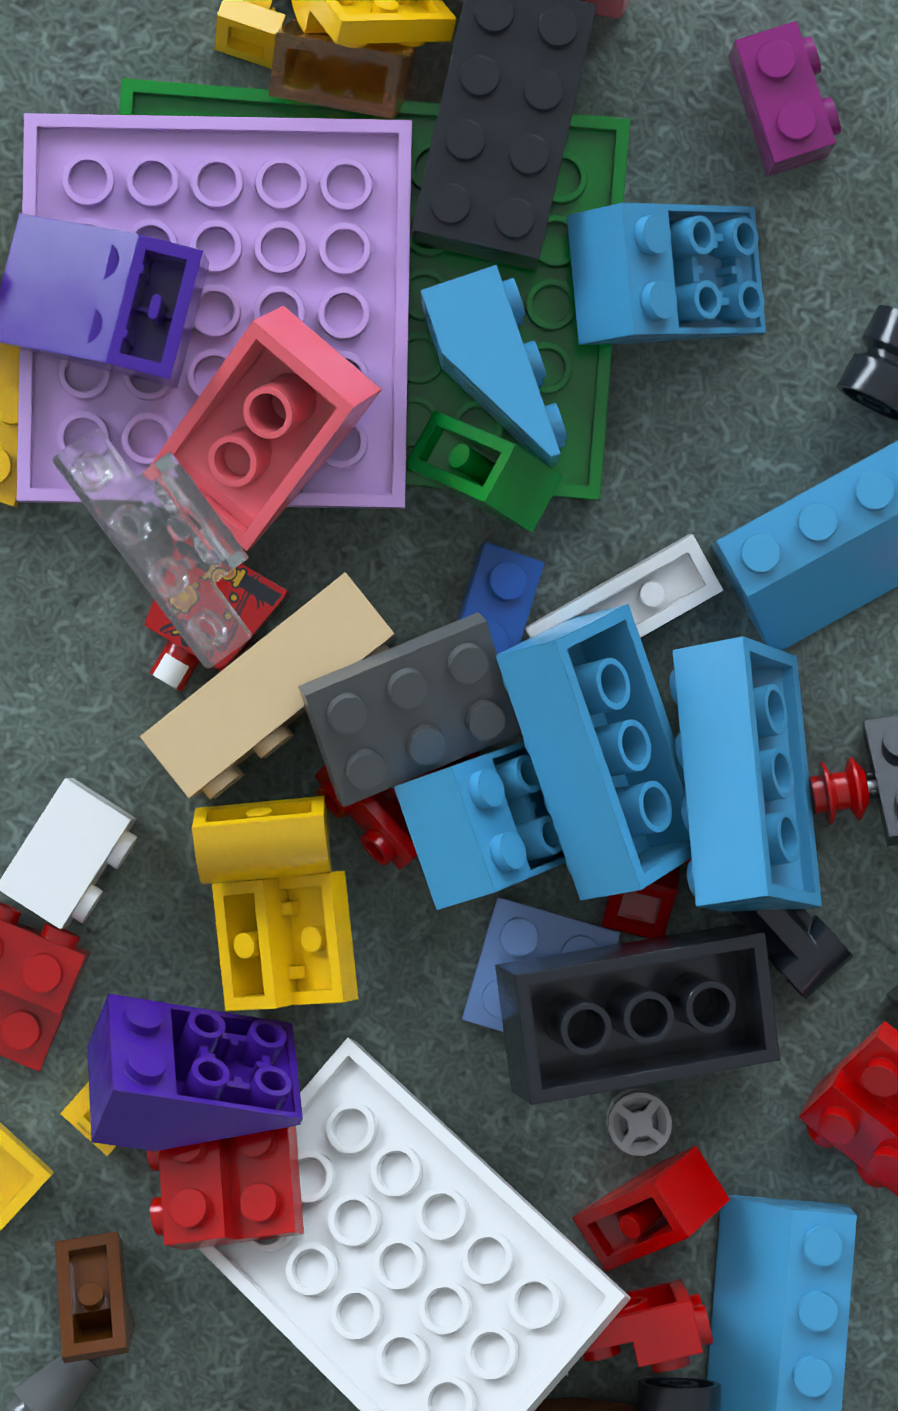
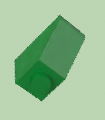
(484, 470)

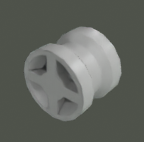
(646, 1128)

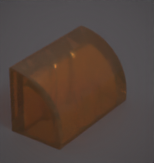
(330, 75)

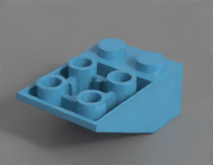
(665, 273)
(482, 350)
(480, 825)

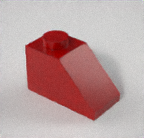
(652, 1209)

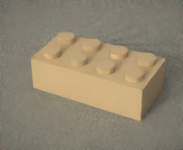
(259, 694)

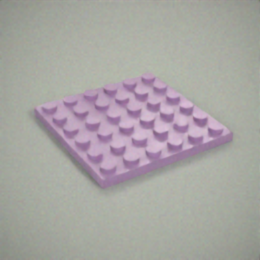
(287, 219)

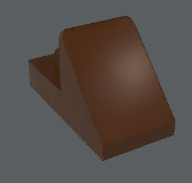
(93, 1297)

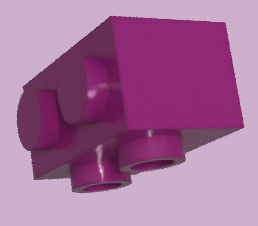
(783, 98)

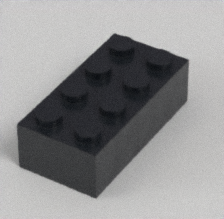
(503, 128)
(637, 1013)

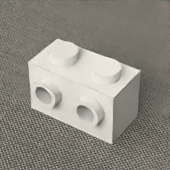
(68, 854)

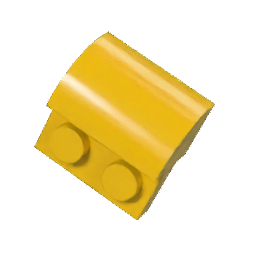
(377, 21)
(262, 840)
(285, 941)

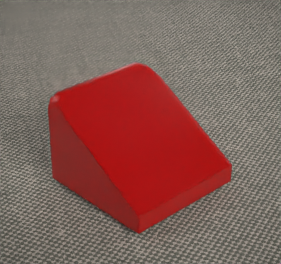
(645, 910)

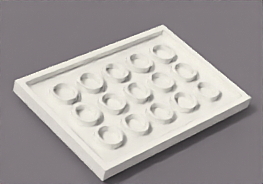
(417, 1260)

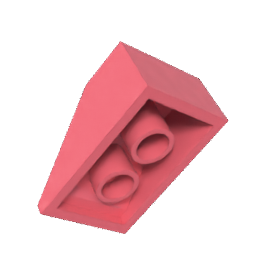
(268, 422)

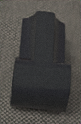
(799, 946)

